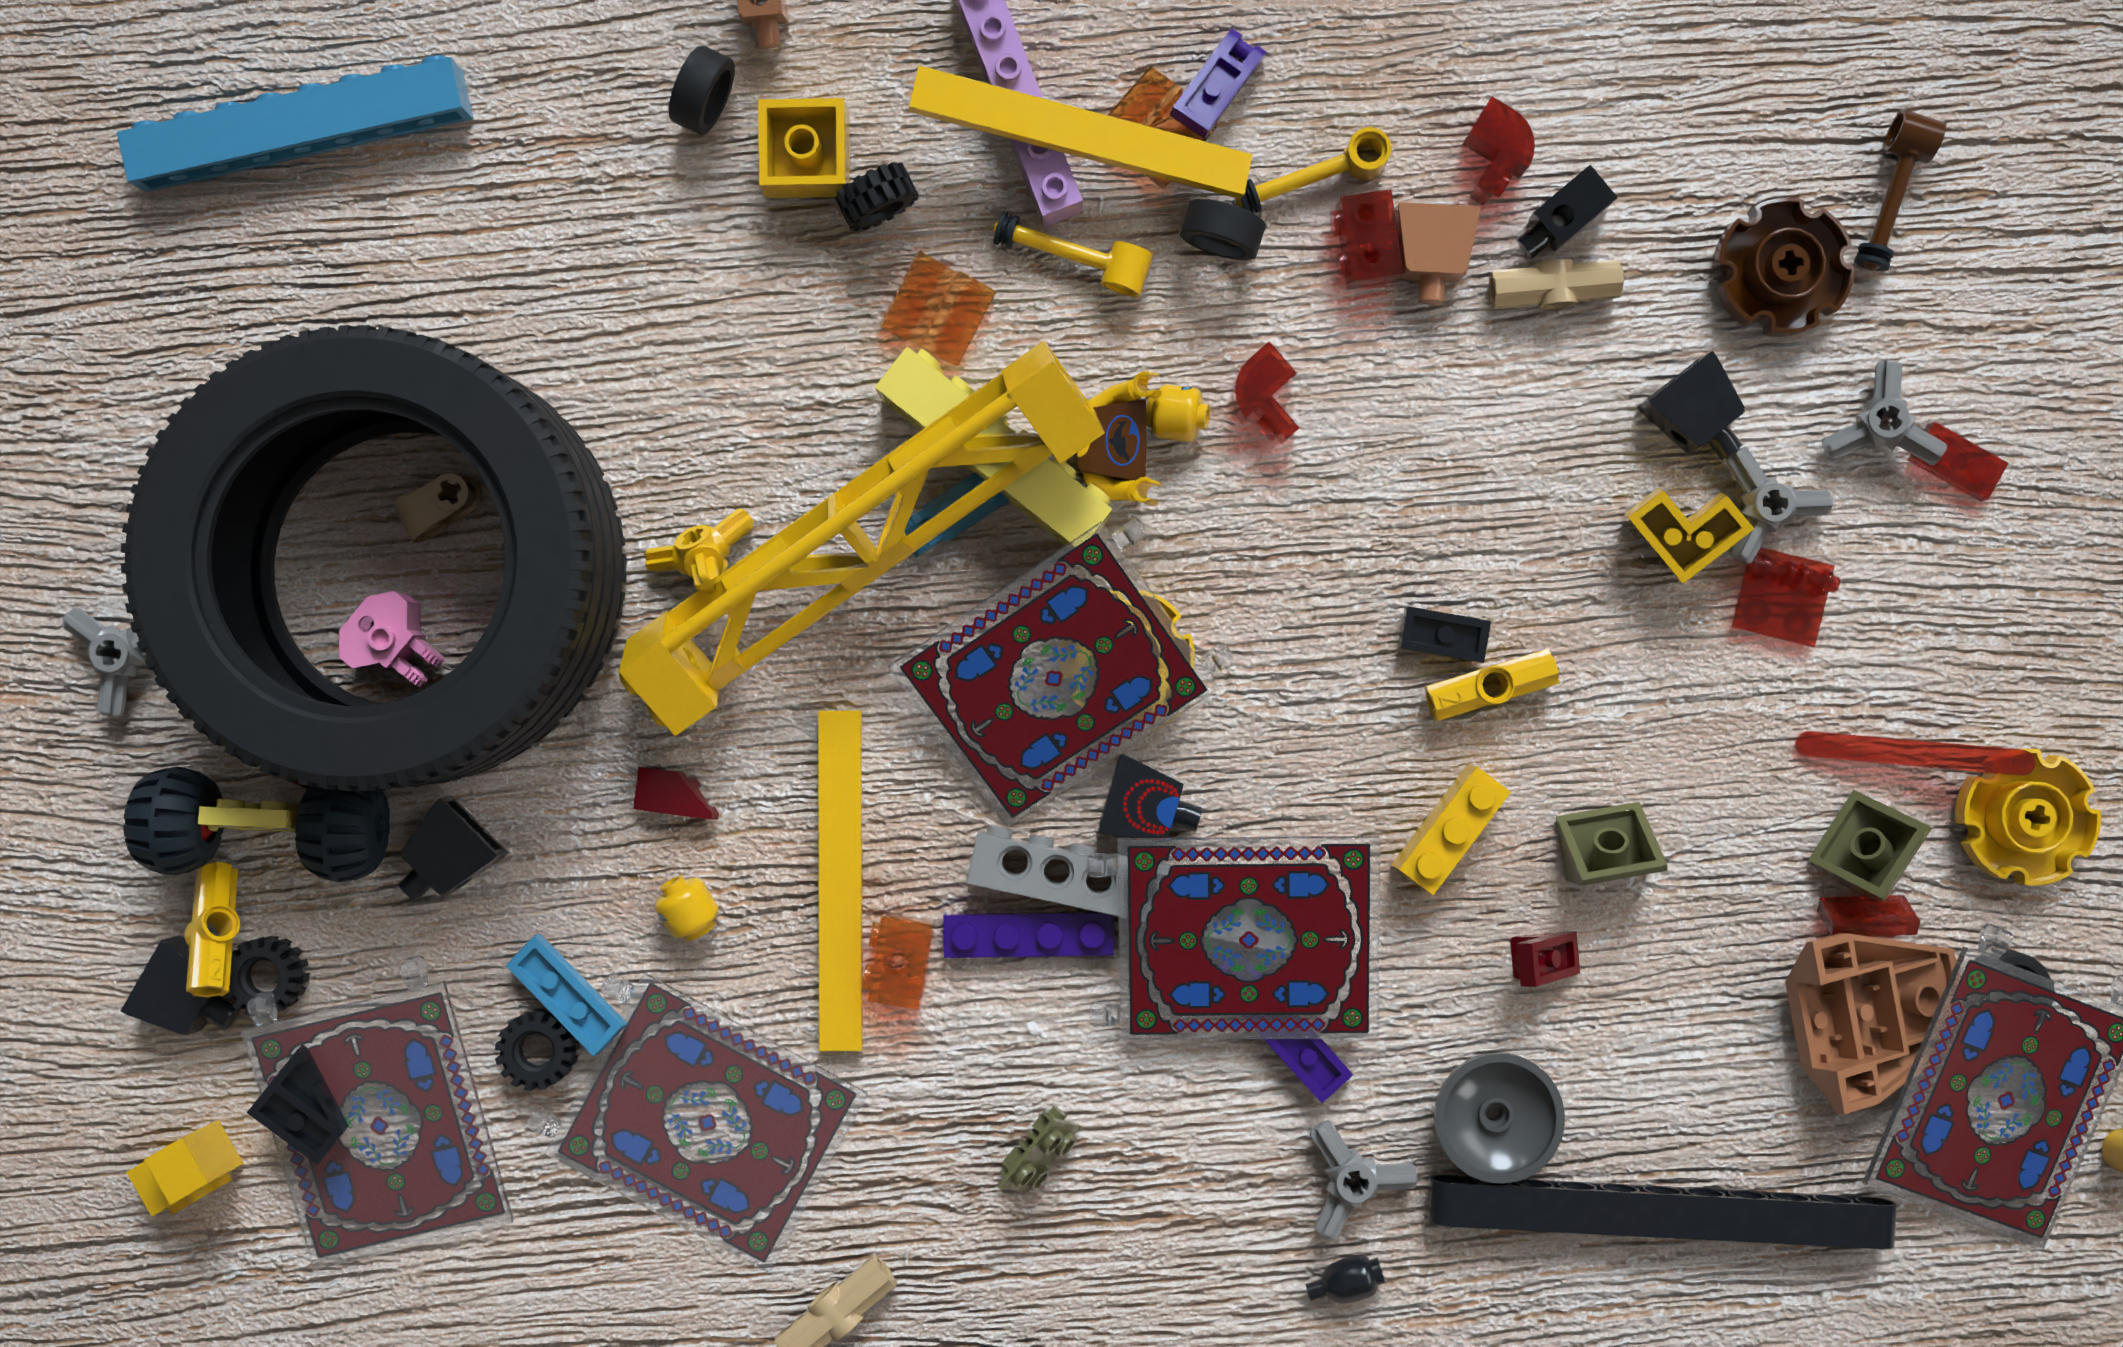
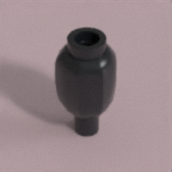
(1348, 1280)

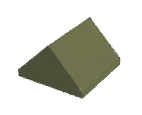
(1608, 844)
(1869, 846)

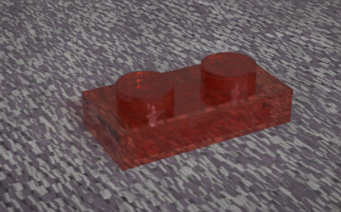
(1964, 464)
(1868, 916)

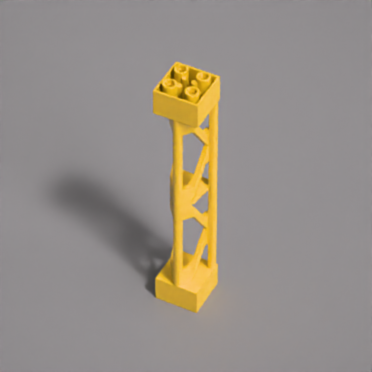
(680, 680)

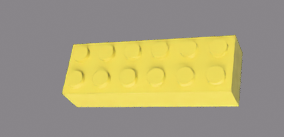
(1046, 493)

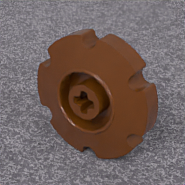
(1802, 242)

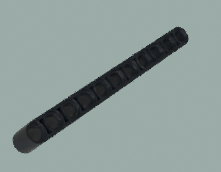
(1663, 1212)

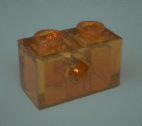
(905, 985)

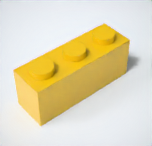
(1450, 828)

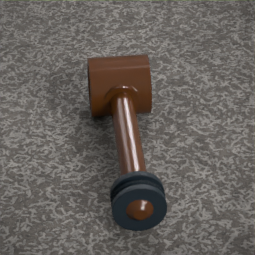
(1912, 140)

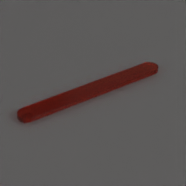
(1915, 753)

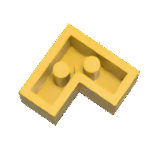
(1689, 542)
(186, 1170)

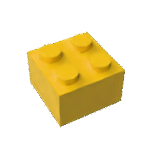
(803, 147)

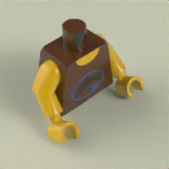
(1118, 456)

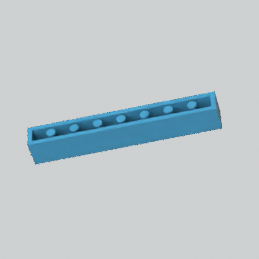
(295, 124)

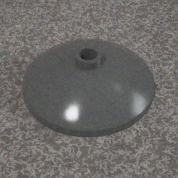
(1520, 1136)

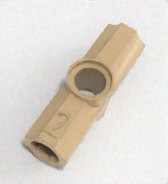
(1556, 284)
(839, 1306)

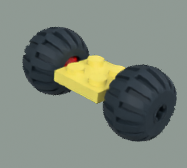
(180, 815)

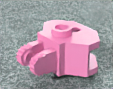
(391, 638)

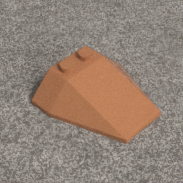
(1863, 1013)

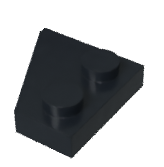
(301, 1107)

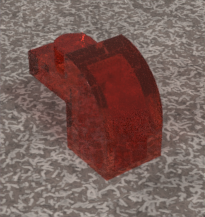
(1505, 141)
(1254, 391)

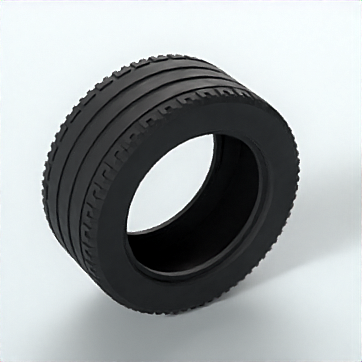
(211, 528)

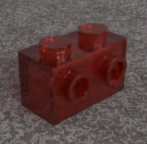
(1367, 239)

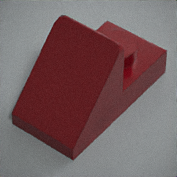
(1544, 957)

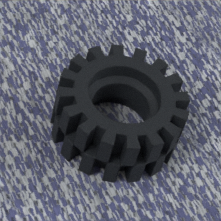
(876, 196)
(284, 958)
(517, 1065)

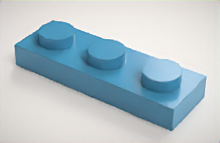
(566, 995)

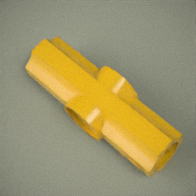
(1516, 679)
(211, 954)

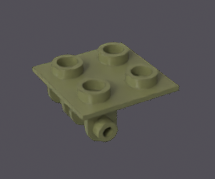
(1030, 1168)

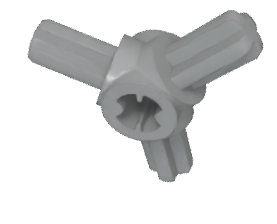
(1901, 430)
(1785, 502)
(101, 649)
(1343, 1161)

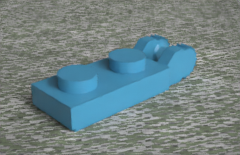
(946, 499)

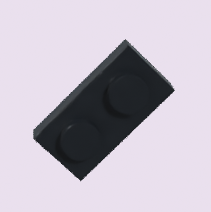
(1444, 634)

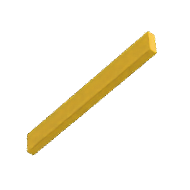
(1079, 132)
(840, 880)

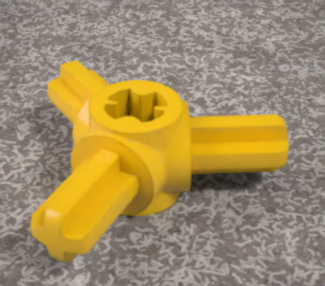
(701, 550)

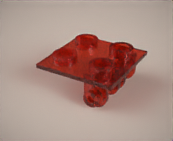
(1784, 596)

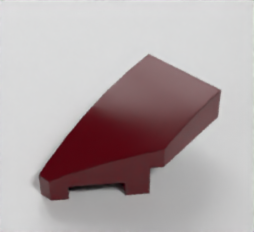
(671, 794)

